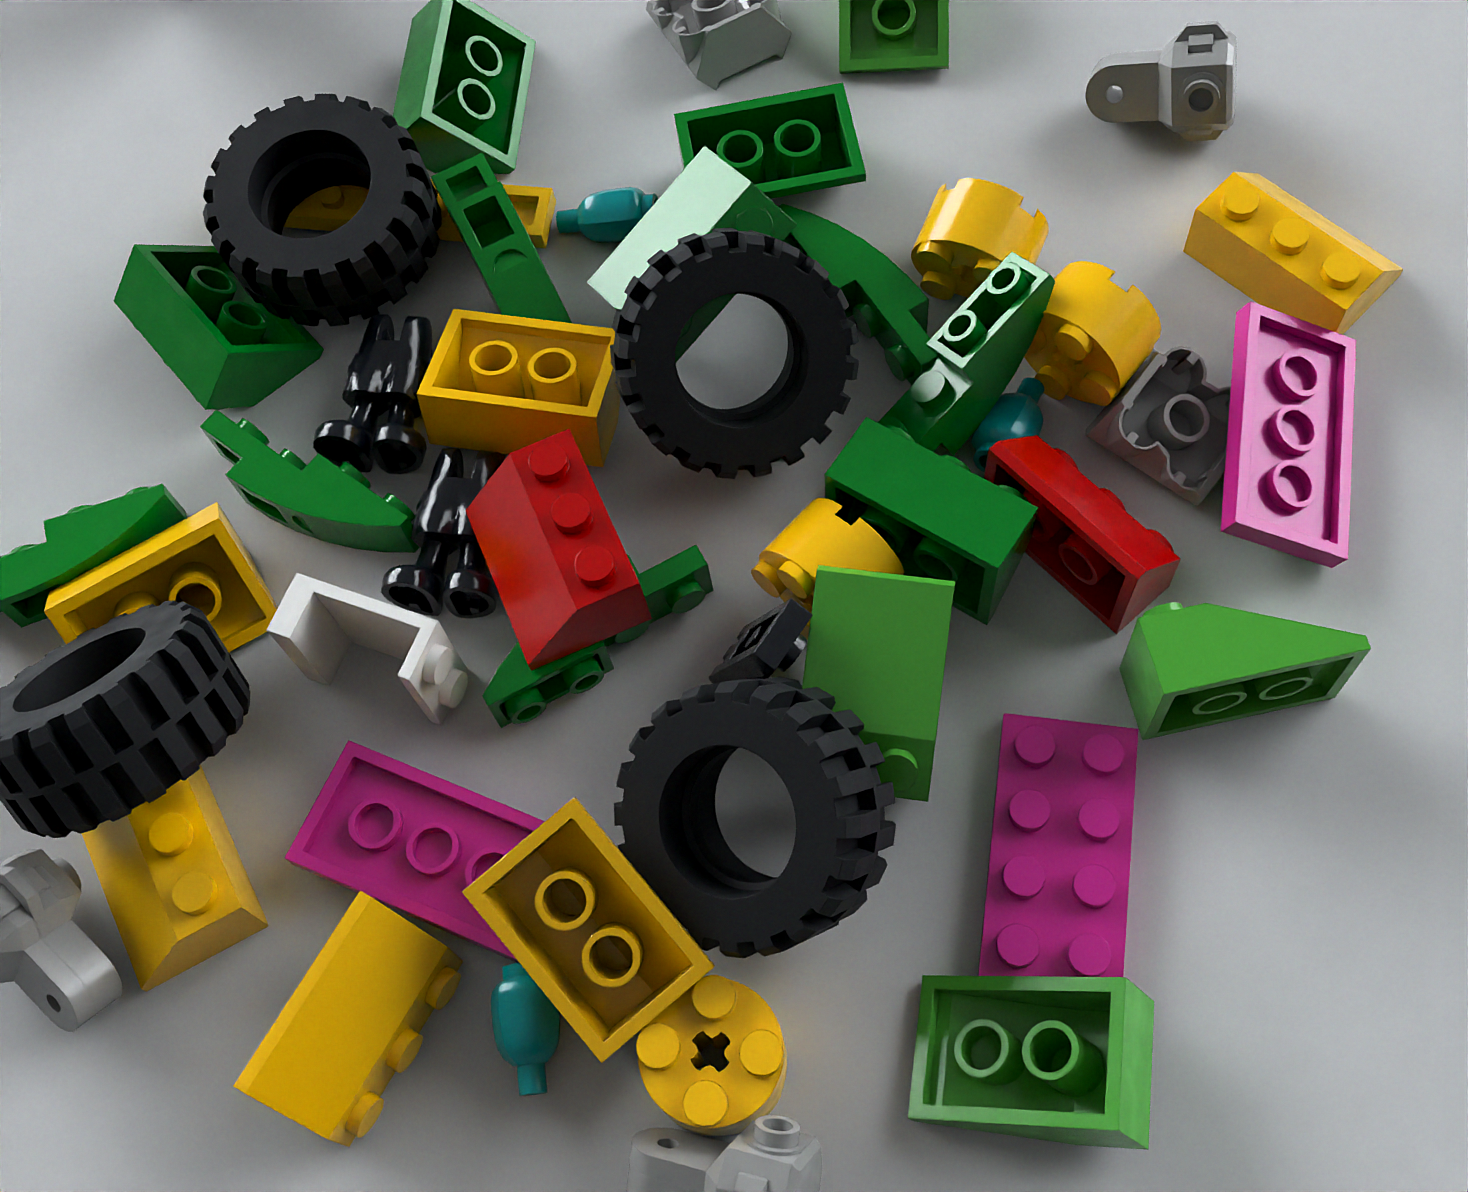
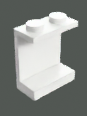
(322, 620)

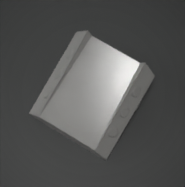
(721, 35)
(1169, 423)

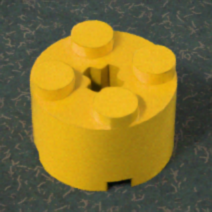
(971, 234)
(1092, 335)
(820, 538)
(708, 1100)

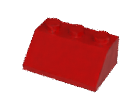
(1084, 532)
(555, 552)

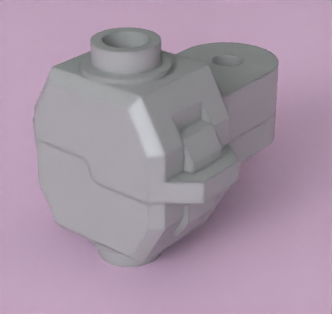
(1182, 86)
(45, 947)
(762, 1158)

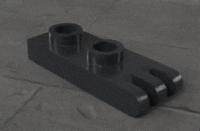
(765, 644)

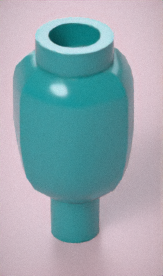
(607, 214)
(1011, 417)
(524, 1027)

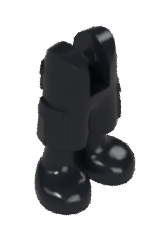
(381, 379)
(440, 530)

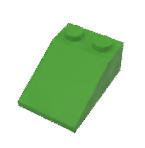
(893, 35)
(883, 655)
(1228, 665)
(1035, 1058)

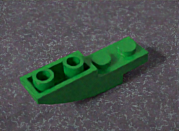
(498, 241)
(878, 292)
(976, 356)
(310, 498)
(78, 544)
(522, 694)

